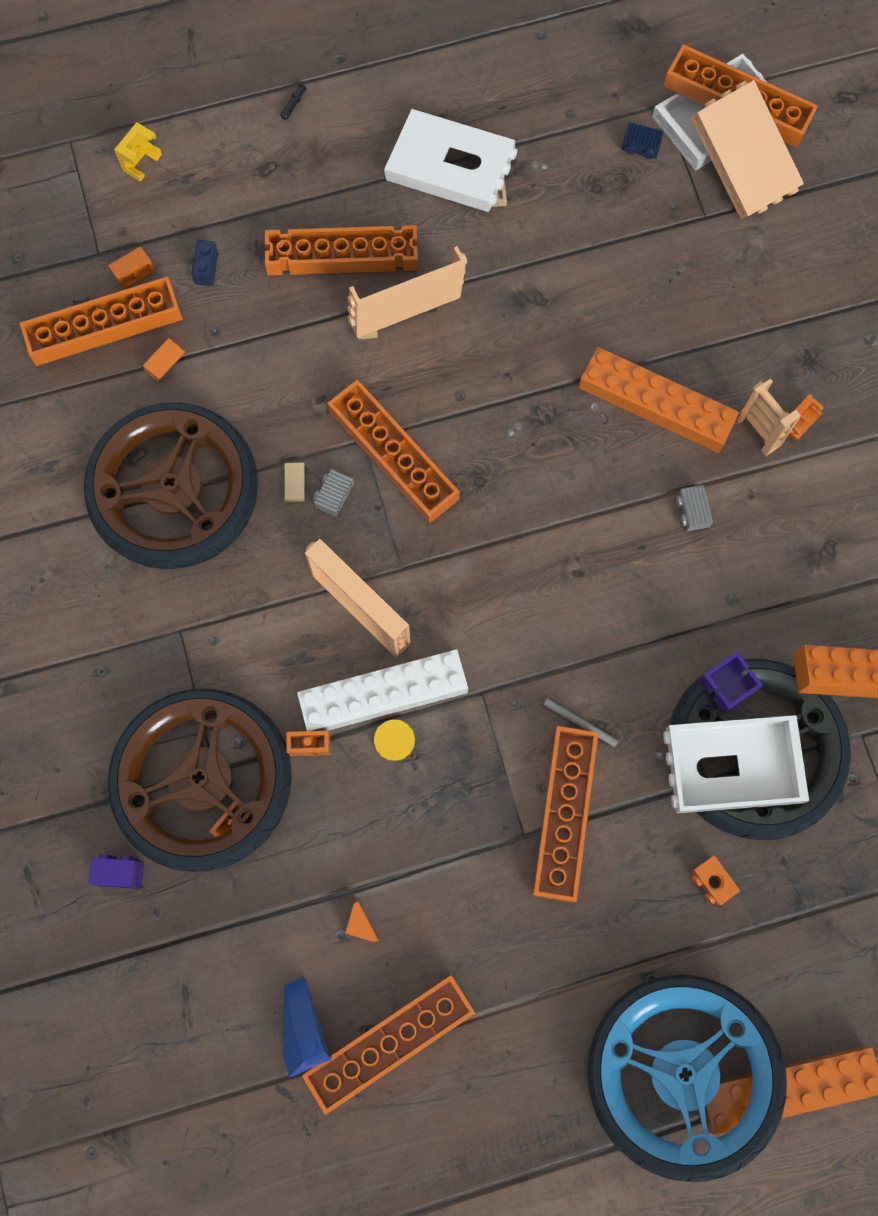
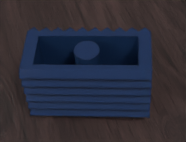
(642, 140)
(204, 263)

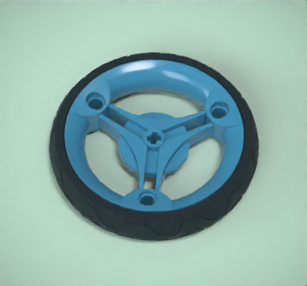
(764, 1053)

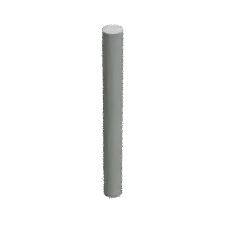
(580, 722)

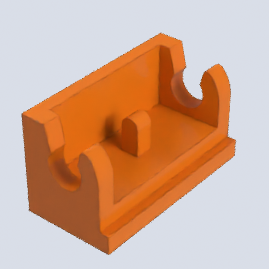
(132, 268)
(163, 360)
(810, 411)

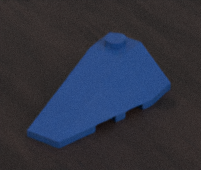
(302, 1035)

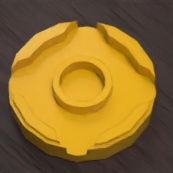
(394, 740)

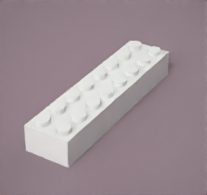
(383, 692)

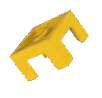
(134, 147)

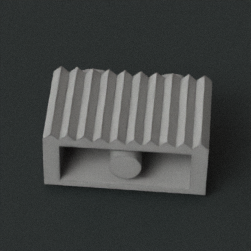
(333, 492)
(694, 508)

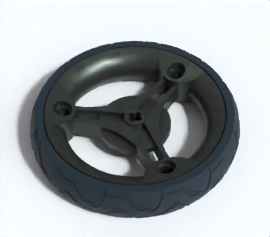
(832, 761)

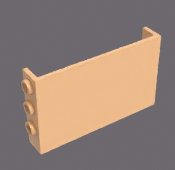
(747, 149)
(407, 298)

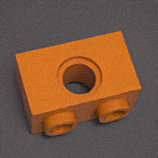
(308, 743)
(726, 887)

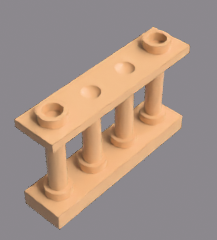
(778, 427)

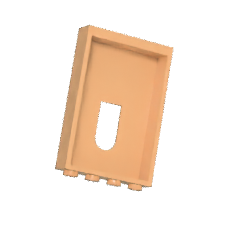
(358, 598)

